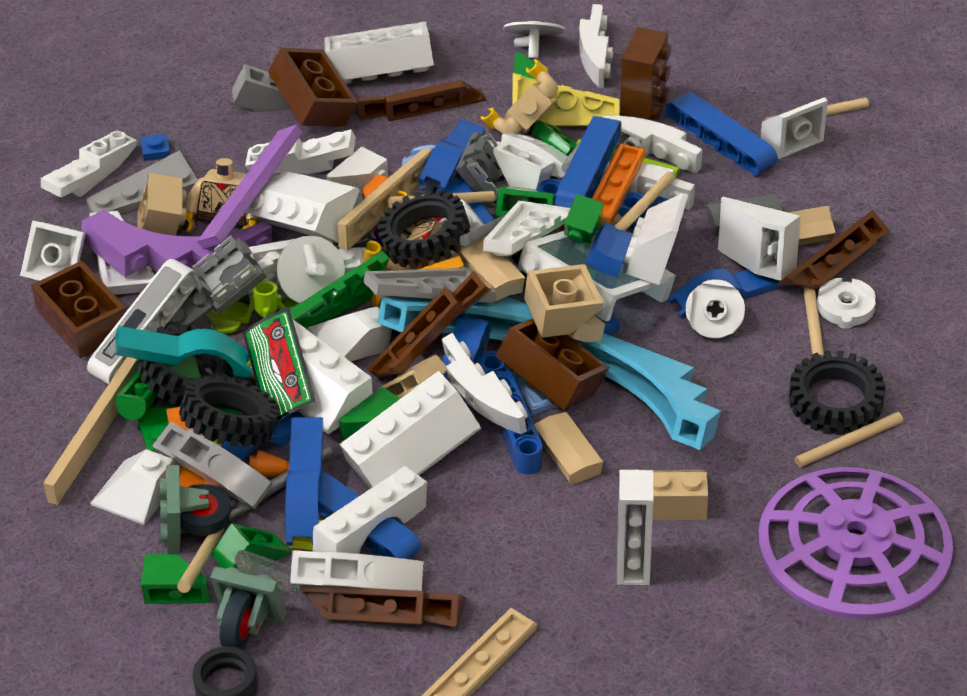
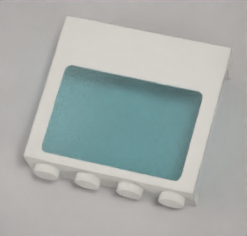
(560, 251)

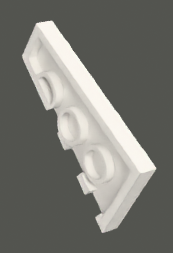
(522, 224)

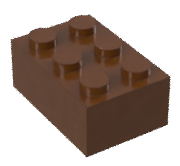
(645, 74)
(312, 87)
(78, 307)
(552, 364)

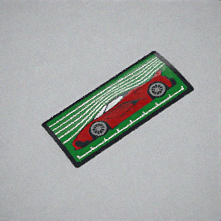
(279, 362)

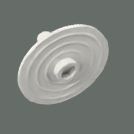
(533, 29)
(308, 267)

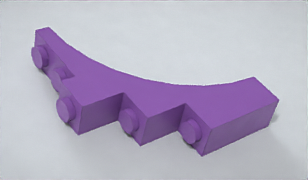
(133, 248)

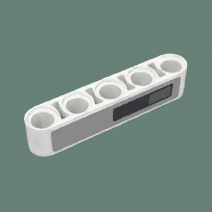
(148, 312)

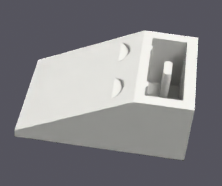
(759, 237)

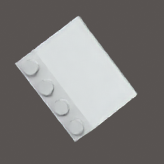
(380, 51)

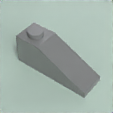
(257, 91)

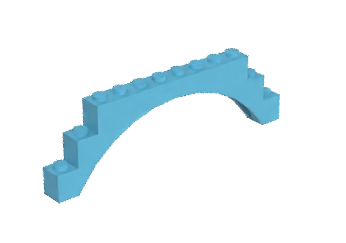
(650, 376)

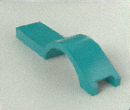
(173, 349)

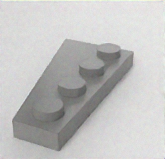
(128, 193)
(419, 283)

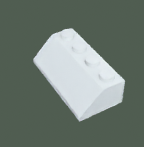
(304, 204)
(654, 239)
(334, 380)
(411, 432)

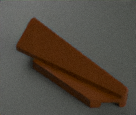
(419, 101)
(838, 253)
(429, 324)
(386, 605)

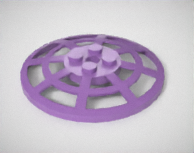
(855, 549)

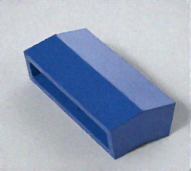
(609, 249)

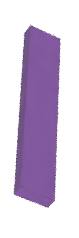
(249, 187)

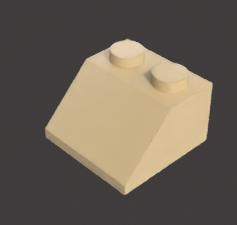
(162, 204)
(561, 299)
(680, 495)

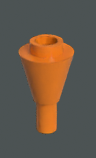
(268, 464)

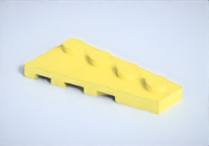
(573, 106)

